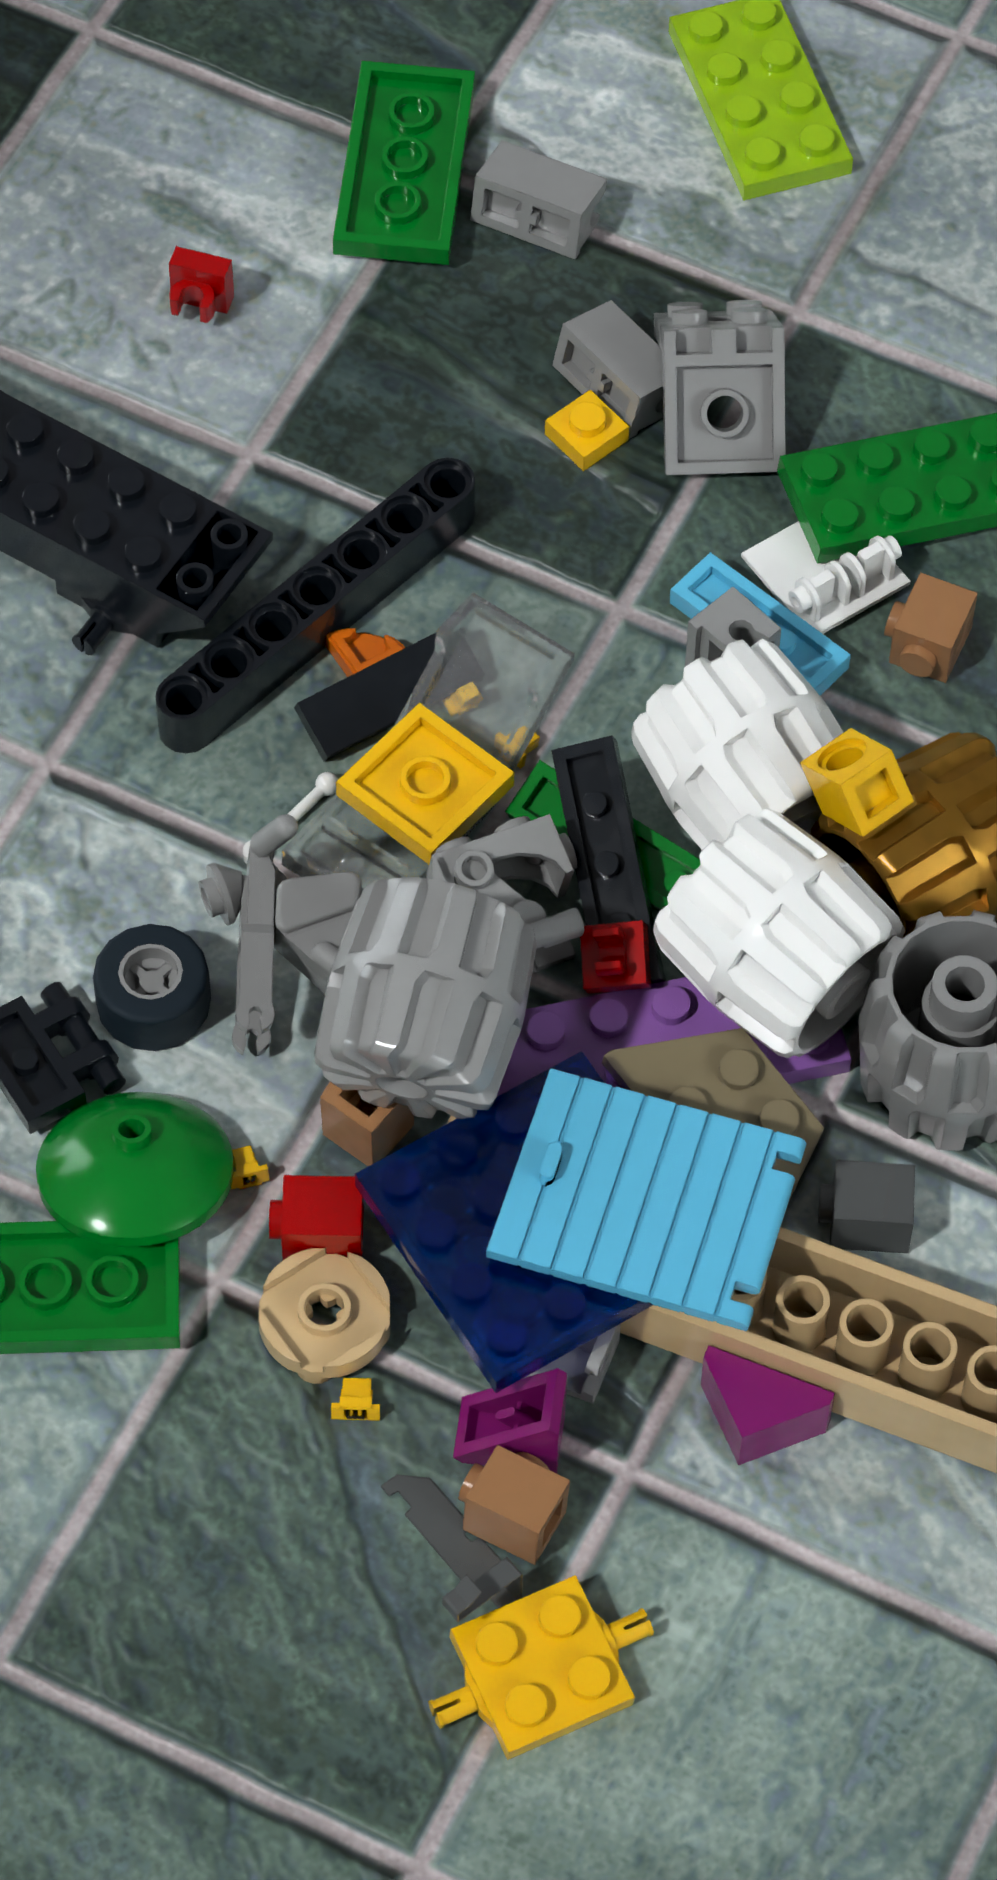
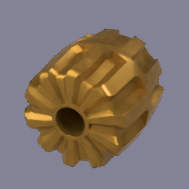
(942, 844)

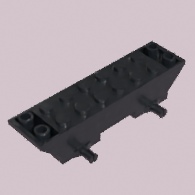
(115, 532)

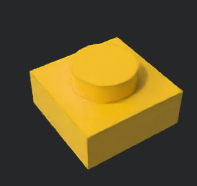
(586, 430)

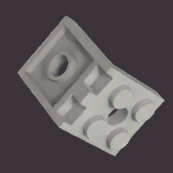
(718, 356)

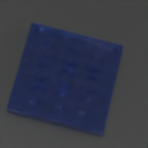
(440, 1212)

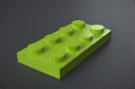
(760, 96)

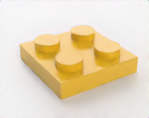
(424, 783)

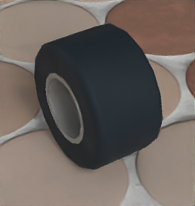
(152, 987)

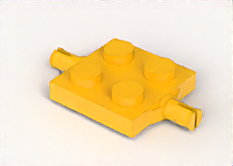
(541, 1667)

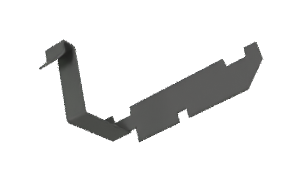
(474, 1562)

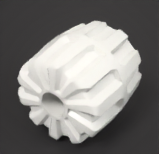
(735, 740)
(776, 933)

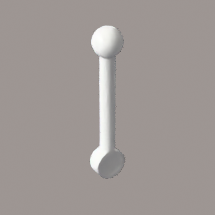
(325, 786)

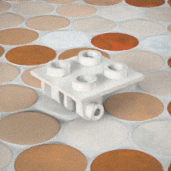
(829, 590)

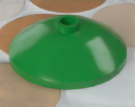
(134, 1169)

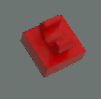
(200, 282)
(615, 957)

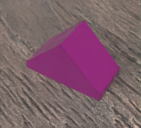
(761, 1406)
(518, 1418)

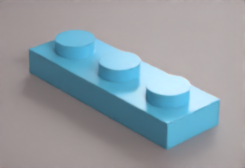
(807, 648)

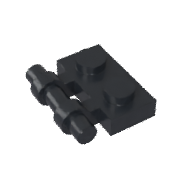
(34, 1073)

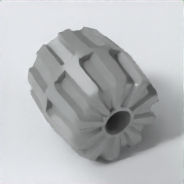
(426, 997)
(934, 1030)

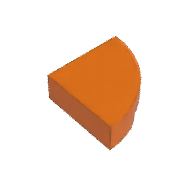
(359, 650)

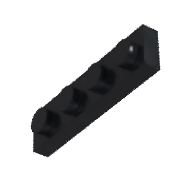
(604, 838)

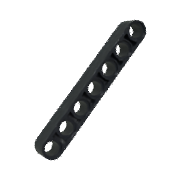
(303, 627)

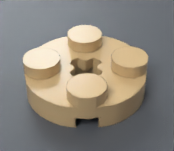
(319, 1349)

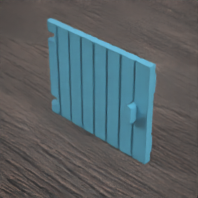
(646, 1199)

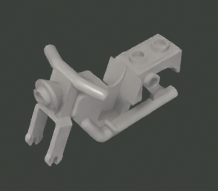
(313, 911)

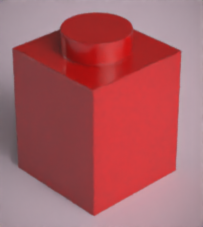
(318, 1215)

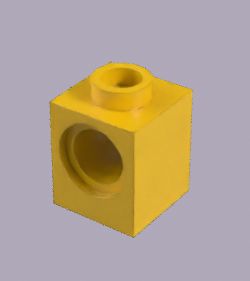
(857, 782)

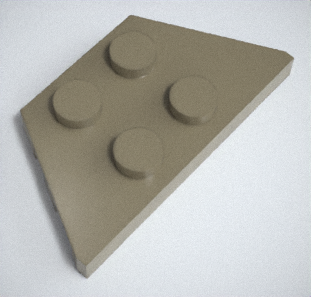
(721, 1076)

